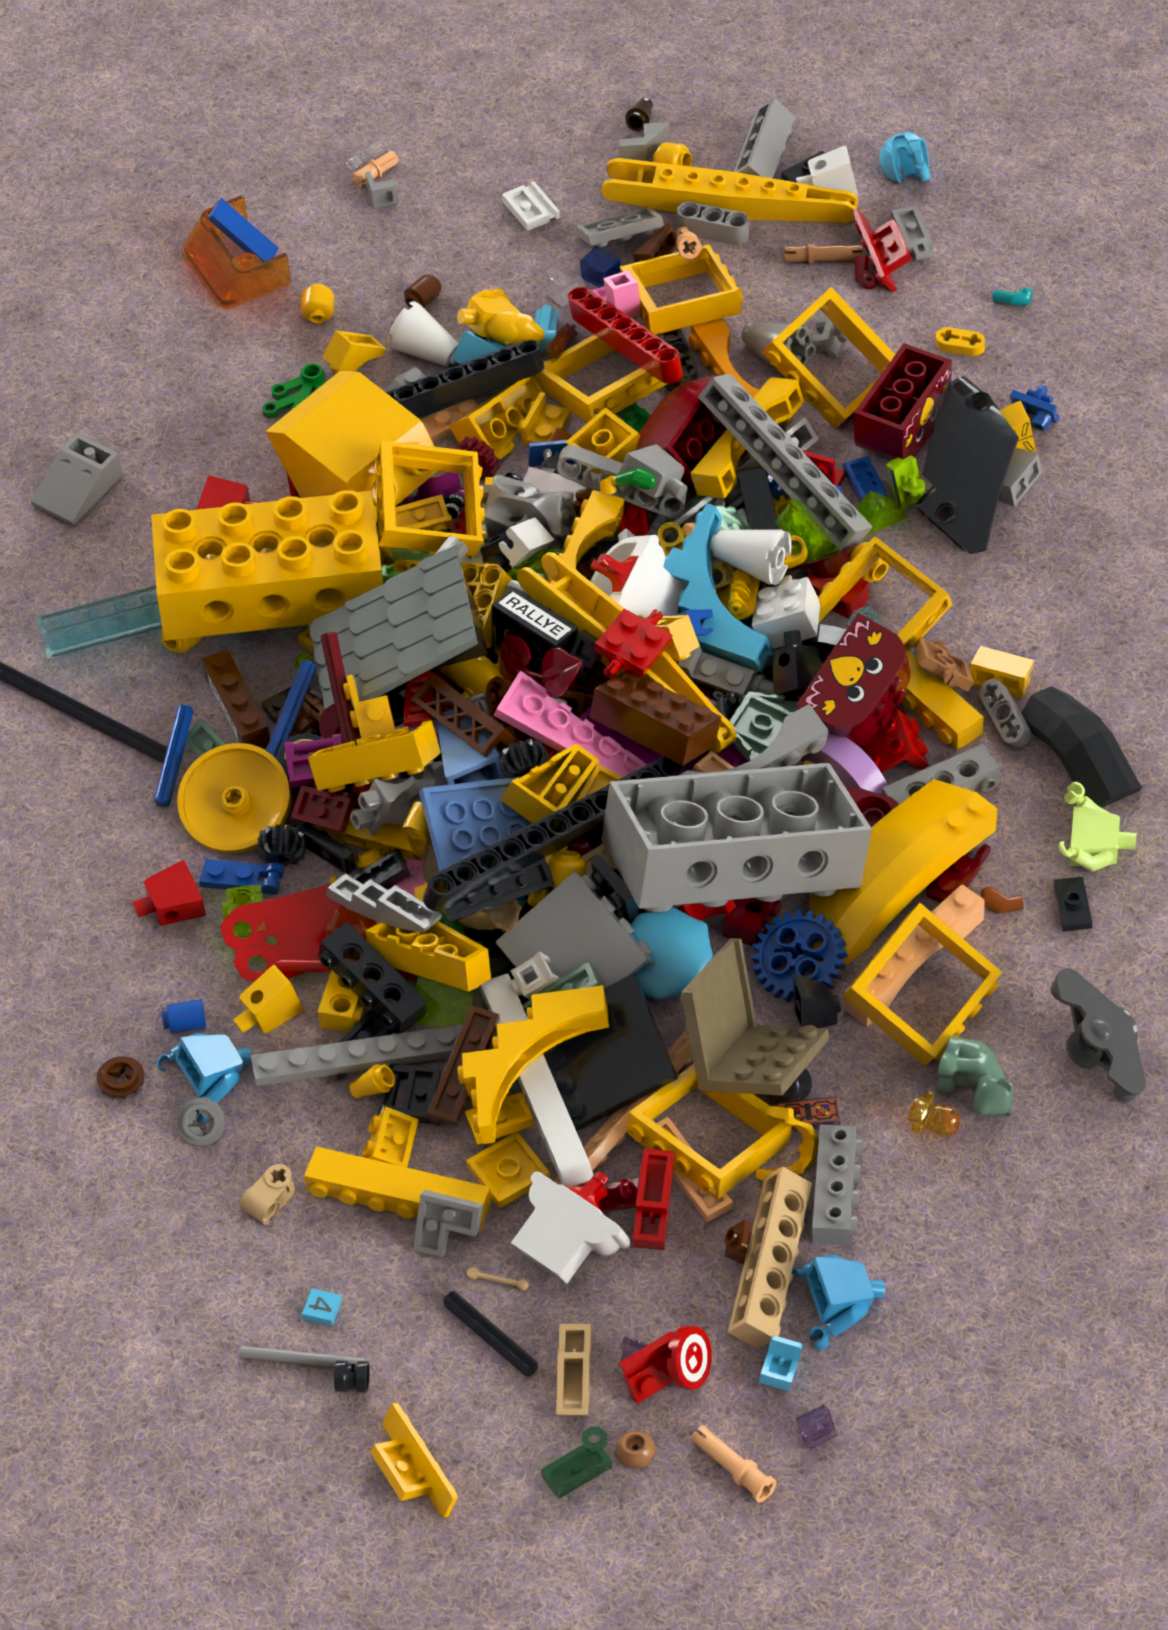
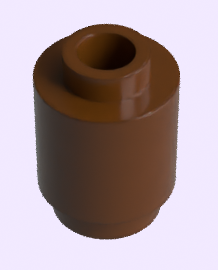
(423, 290)

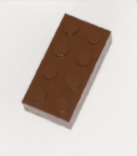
(655, 717)

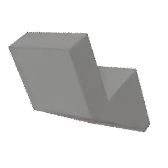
(645, 147)

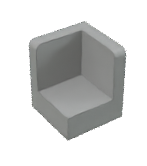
(381, 193)

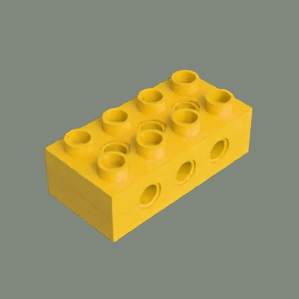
(263, 563)

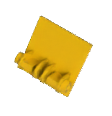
(740, 596)

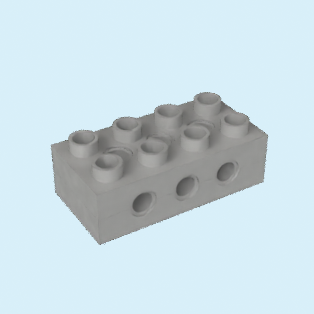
(735, 836)

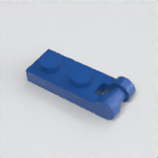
(229, 874)

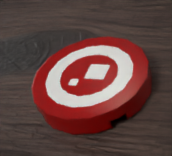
(689, 1357)

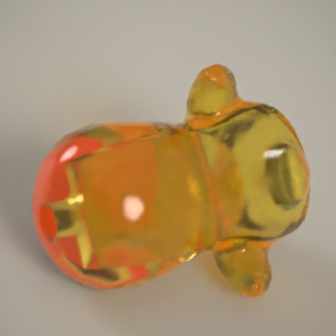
(938, 1118)

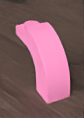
(621, 292)

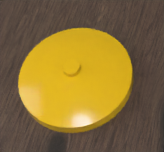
(233, 797)

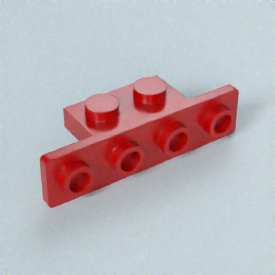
(885, 246)

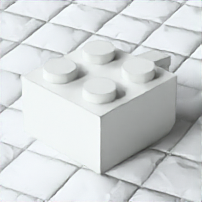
(787, 608)

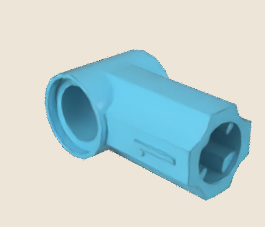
(548, 320)

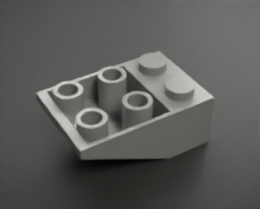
(77, 479)

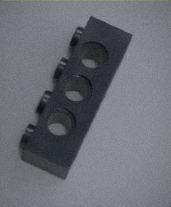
(389, 984)

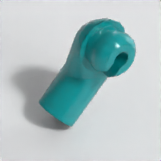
(1019, 298)

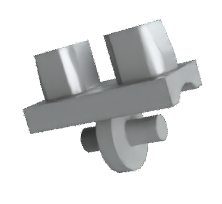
(829, 337)

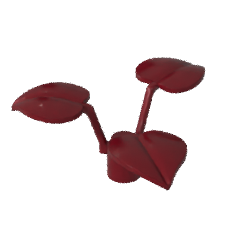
(557, 666)

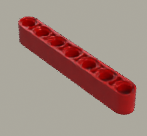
(625, 335)

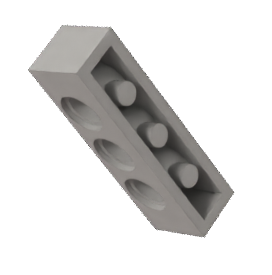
(968, 770)

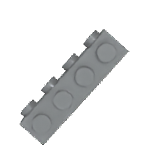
(765, 140)
(835, 1185)

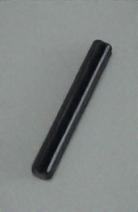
(490, 1333)

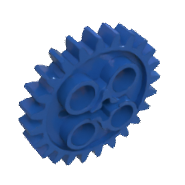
(806, 932)

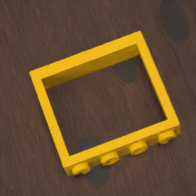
(692, 311)
(856, 332)
(613, 397)
(428, 458)
(867, 556)
(889, 1021)
(689, 1163)

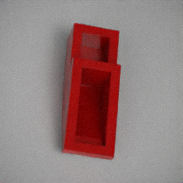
(653, 1199)

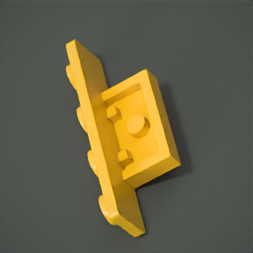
(371, 715)
(410, 1464)

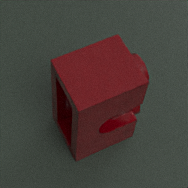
(749, 919)

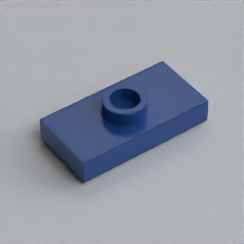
(863, 477)

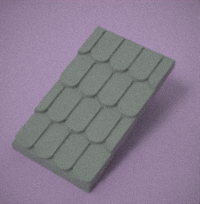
(403, 628)

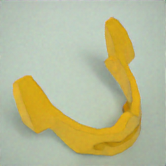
(807, 1148)

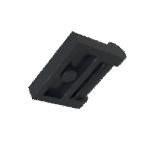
(419, 1090)

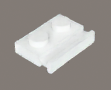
(530, 206)

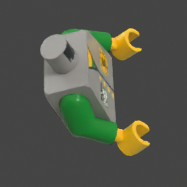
(649, 471)

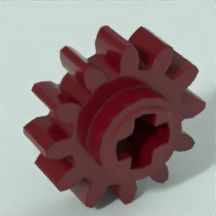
(486, 456)

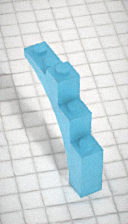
(693, 568)

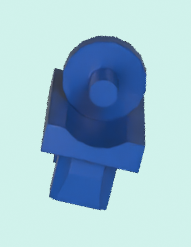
(1039, 405)

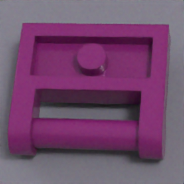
(299, 766)

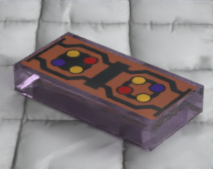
(815, 1111)

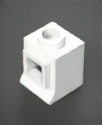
(539, 964)

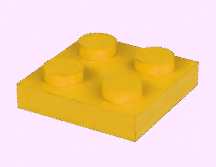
(506, 1168)

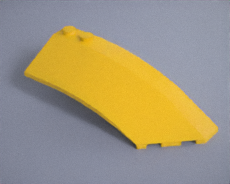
(904, 857)

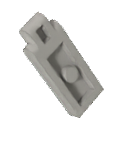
(913, 232)

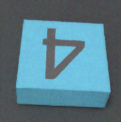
(322, 1307)

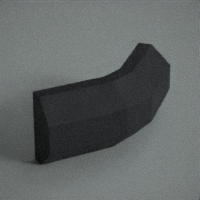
(1082, 745)

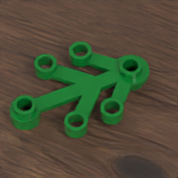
(310, 377)

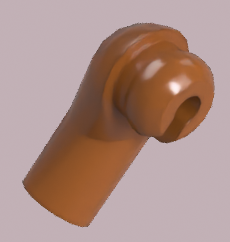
(999, 903)

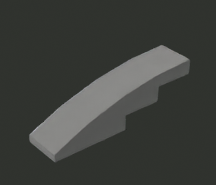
(386, 906)

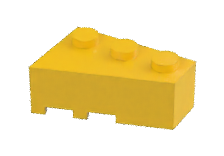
(551, 784)

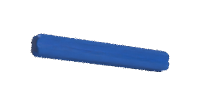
(292, 706)
(173, 755)

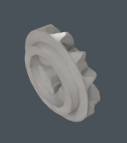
(194, 1133)

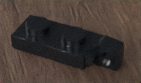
(326, 848)

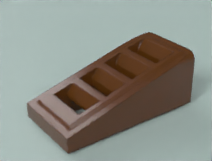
(655, 245)

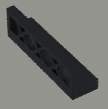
(523, 883)

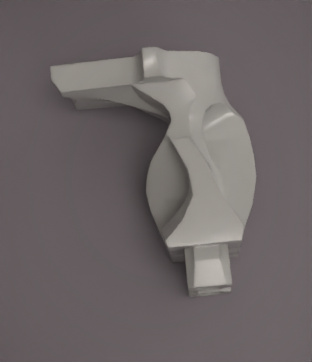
(506, 508)
(393, 800)

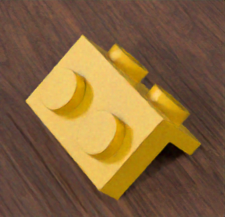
(424, 515)

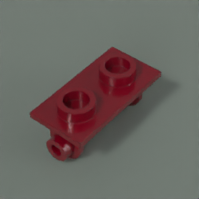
(620, 1195)

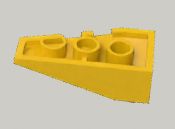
(499, 417)

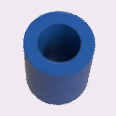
(184, 1016)

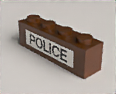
(235, 700)

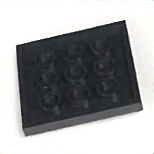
(612, 1064)

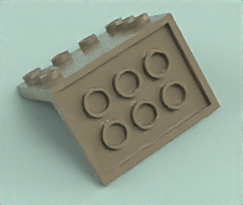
(728, 1044)

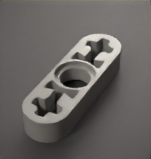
(996, 707)

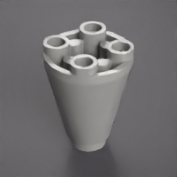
(760, 334)

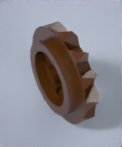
(114, 1068)

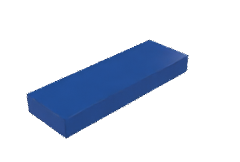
(241, 231)

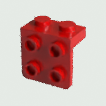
(896, 743)

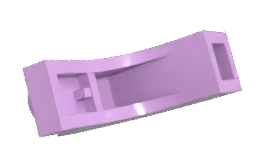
(849, 763)

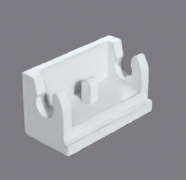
(527, 538)

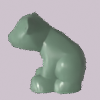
(975, 1066)

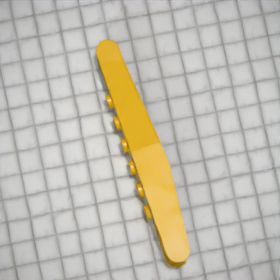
(760, 198)
(594, 614)

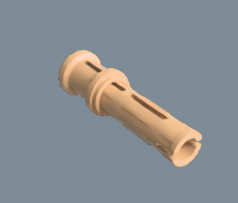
(683, 243)
(743, 1471)

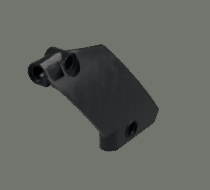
(966, 465)

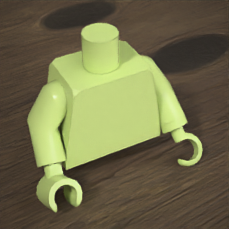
(1094, 833)

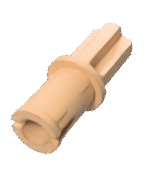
(376, 168)

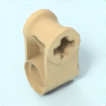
(268, 1193)

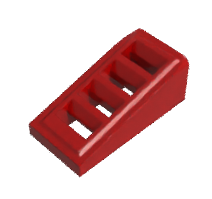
(410, 707)

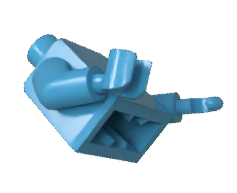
(209, 1064)
(839, 1293)

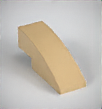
(574, 1370)

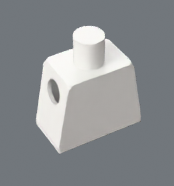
(831, 171)

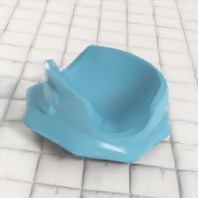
(678, 948)

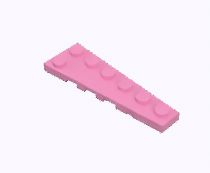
(543, 718)

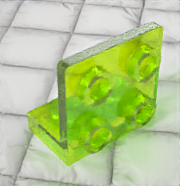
(801, 523)
(445, 1004)

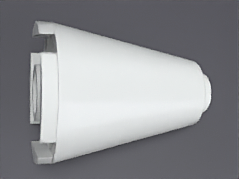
(422, 336)
(754, 552)

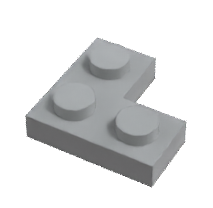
(440, 1214)

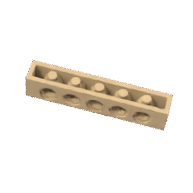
(770, 1258)

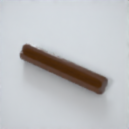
(561, 340)

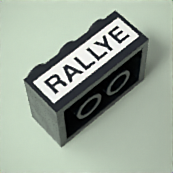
(534, 623)

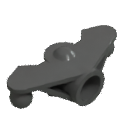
(1102, 1034)

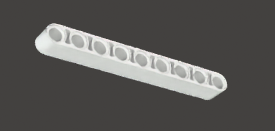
(542, 1093)

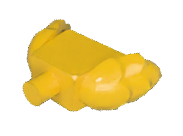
(495, 317)

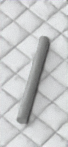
(294, 1357)

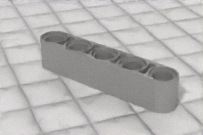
(582, 474)

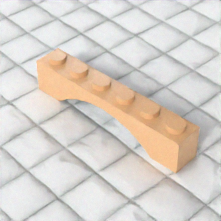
(959, 911)

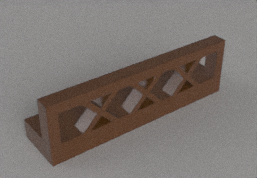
(480, 720)
(450, 1094)

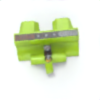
(906, 481)

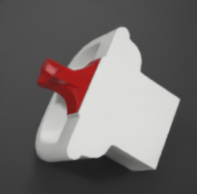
(636, 577)
(567, 1226)

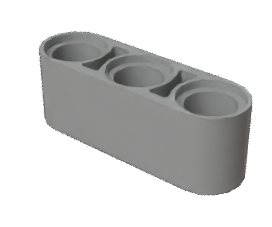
(714, 222)

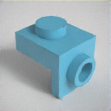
(780, 1363)

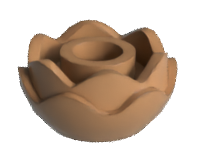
(639, 1457)

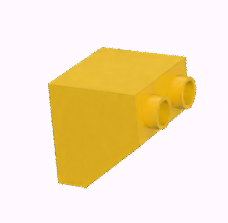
(335, 434)

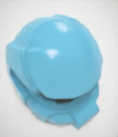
(907, 152)

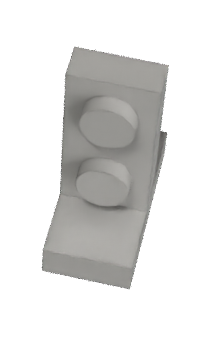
(717, 672)

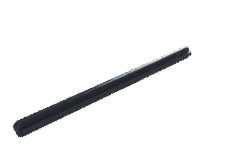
(82, 712)

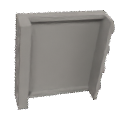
(575, 929)

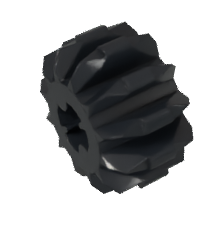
(522, 757)
(281, 845)

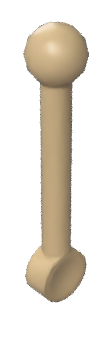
(473, 1273)

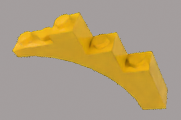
(550, 1021)

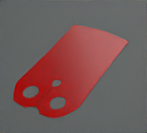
(294, 919)

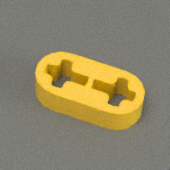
(960, 341)

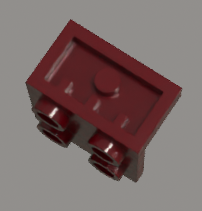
(324, 808)

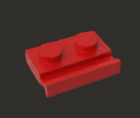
(647, 1369)

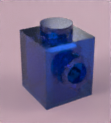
(599, 265)

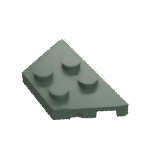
(759, 721)

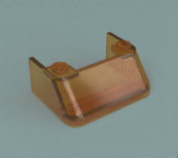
(230, 278)

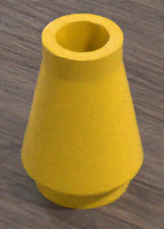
(375, 1081)

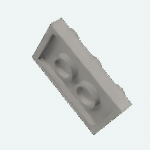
(620, 226)

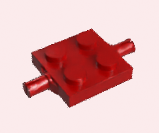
(632, 643)

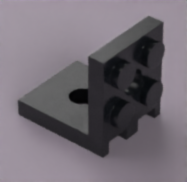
(615, 889)

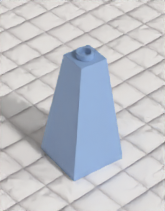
(462, 761)

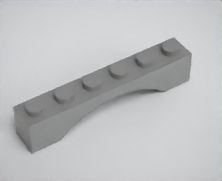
(799, 735)

